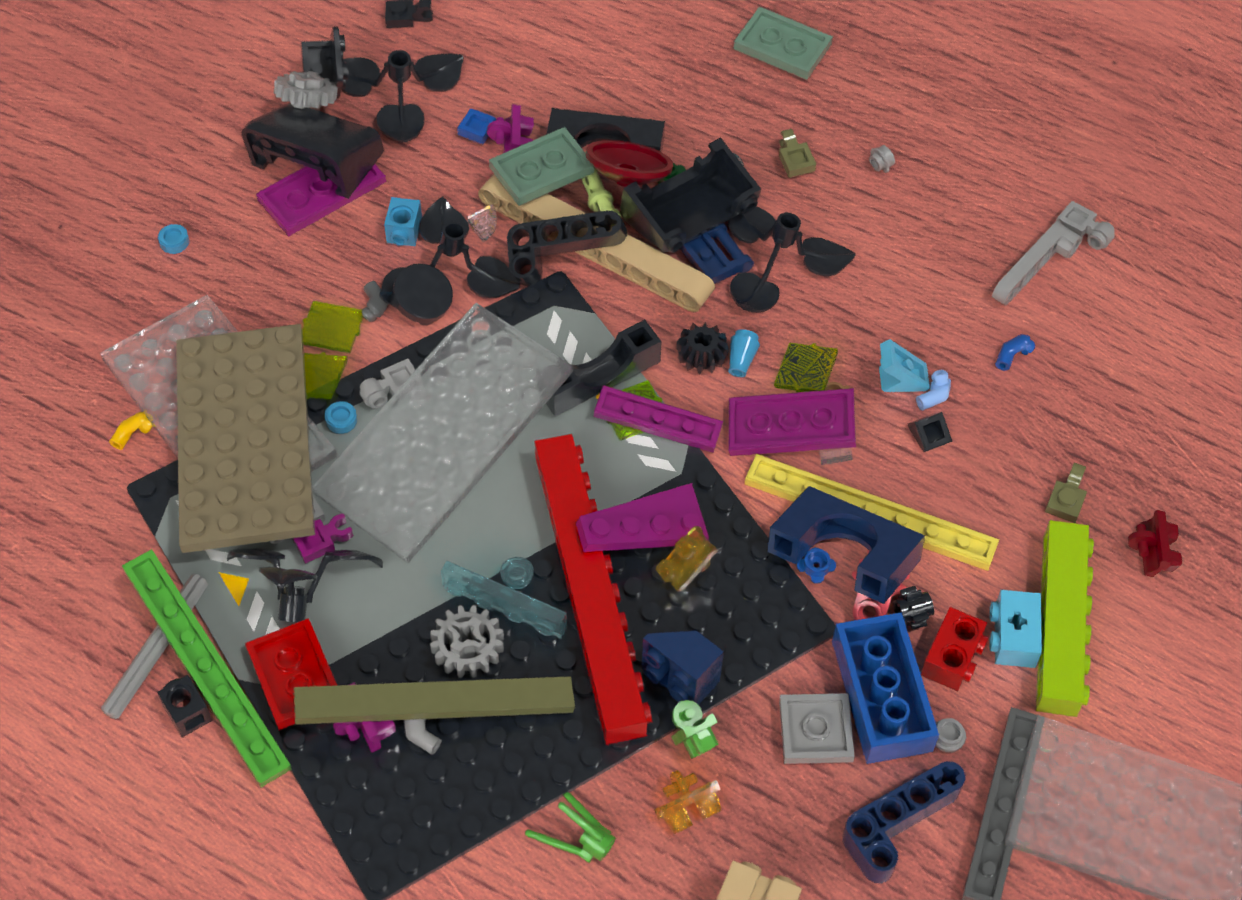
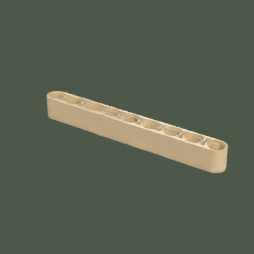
(629, 259)

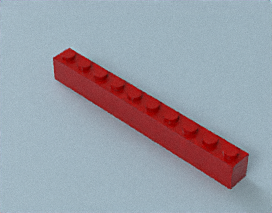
(592, 594)

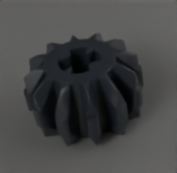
(702, 347)

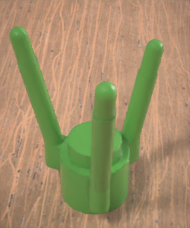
(596, 838)

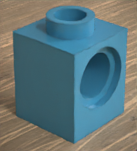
(403, 221)

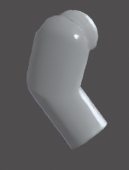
(417, 734)

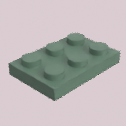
(783, 43)
(541, 166)

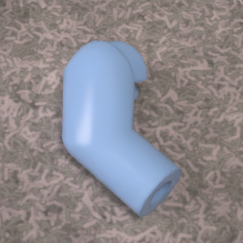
(938, 391)

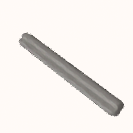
(148, 655)

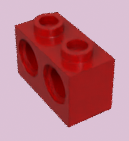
(950, 647)

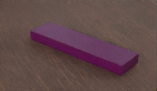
(658, 418)

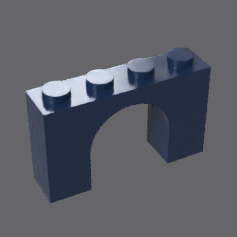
(822, 516)

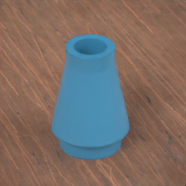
(742, 351)

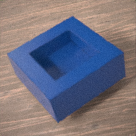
(475, 126)

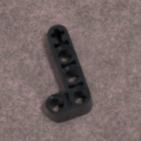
(565, 242)

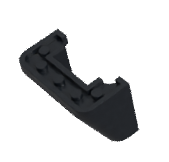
(316, 140)
(692, 200)

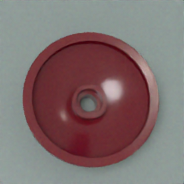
(628, 162)

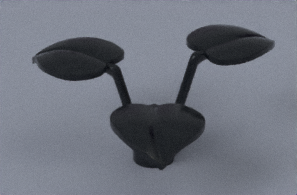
(403, 121)
(448, 227)
(821, 256)
(292, 598)

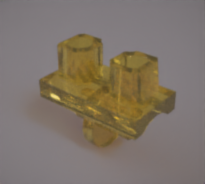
(687, 559)
(675, 812)

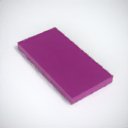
(306, 198)
(792, 422)

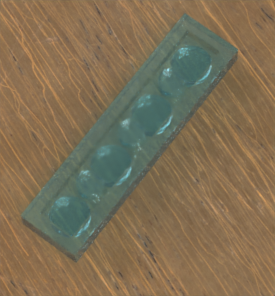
(508, 601)

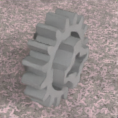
(305, 89)
(464, 653)

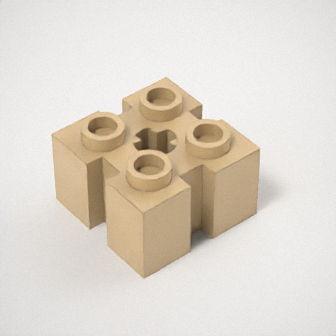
(746, 883)

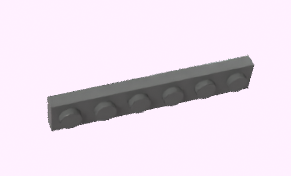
(990, 855)

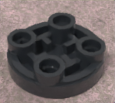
(422, 293)

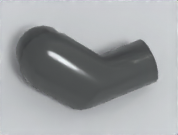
(375, 305)

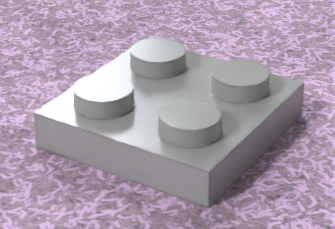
(816, 728)

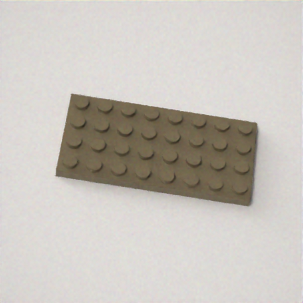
(243, 439)

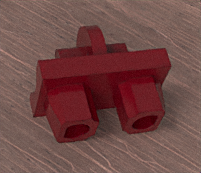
(1153, 542)

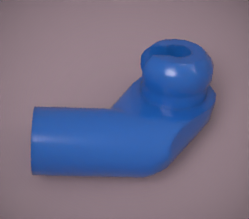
(1008, 350)

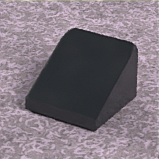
(930, 431)

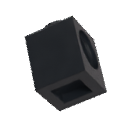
(189, 717)

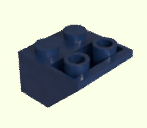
(682, 663)

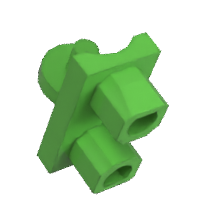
(693, 731)

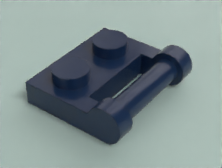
(710, 259)

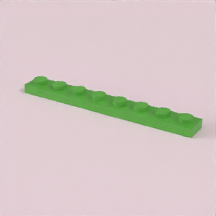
(207, 668)

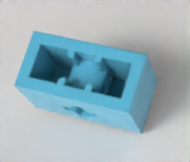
(1024, 644)

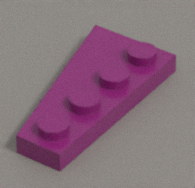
(643, 523)

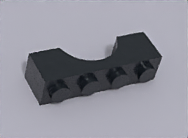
(593, 127)
(628, 355)

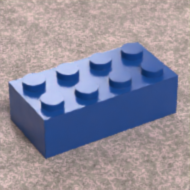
(884, 688)

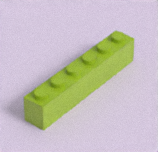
(1064, 619)

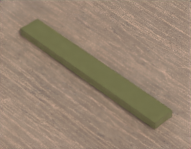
(433, 700)

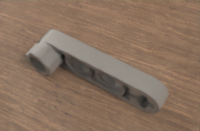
(1055, 239)

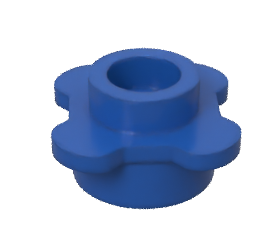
(820, 557)

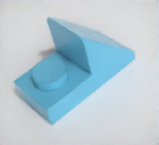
(901, 370)

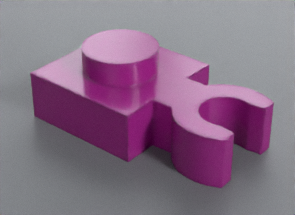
(315, 546)

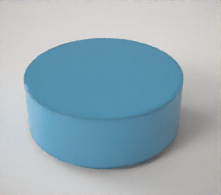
(173, 239)
(341, 417)

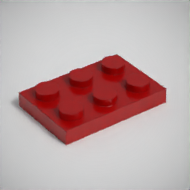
(286, 661)

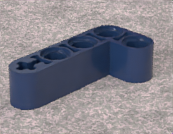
(907, 812)

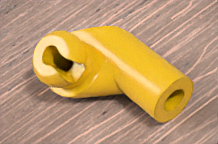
(128, 427)

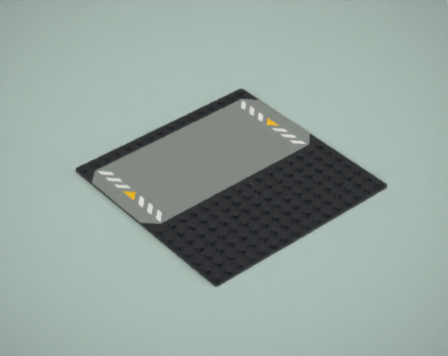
(415, 811)

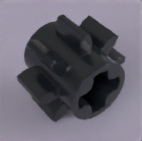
(915, 607)

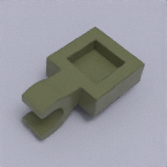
(795, 157)
(1067, 497)

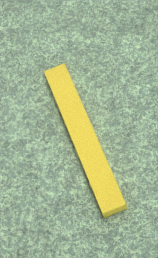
(939, 534)

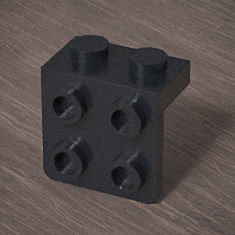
(326, 59)

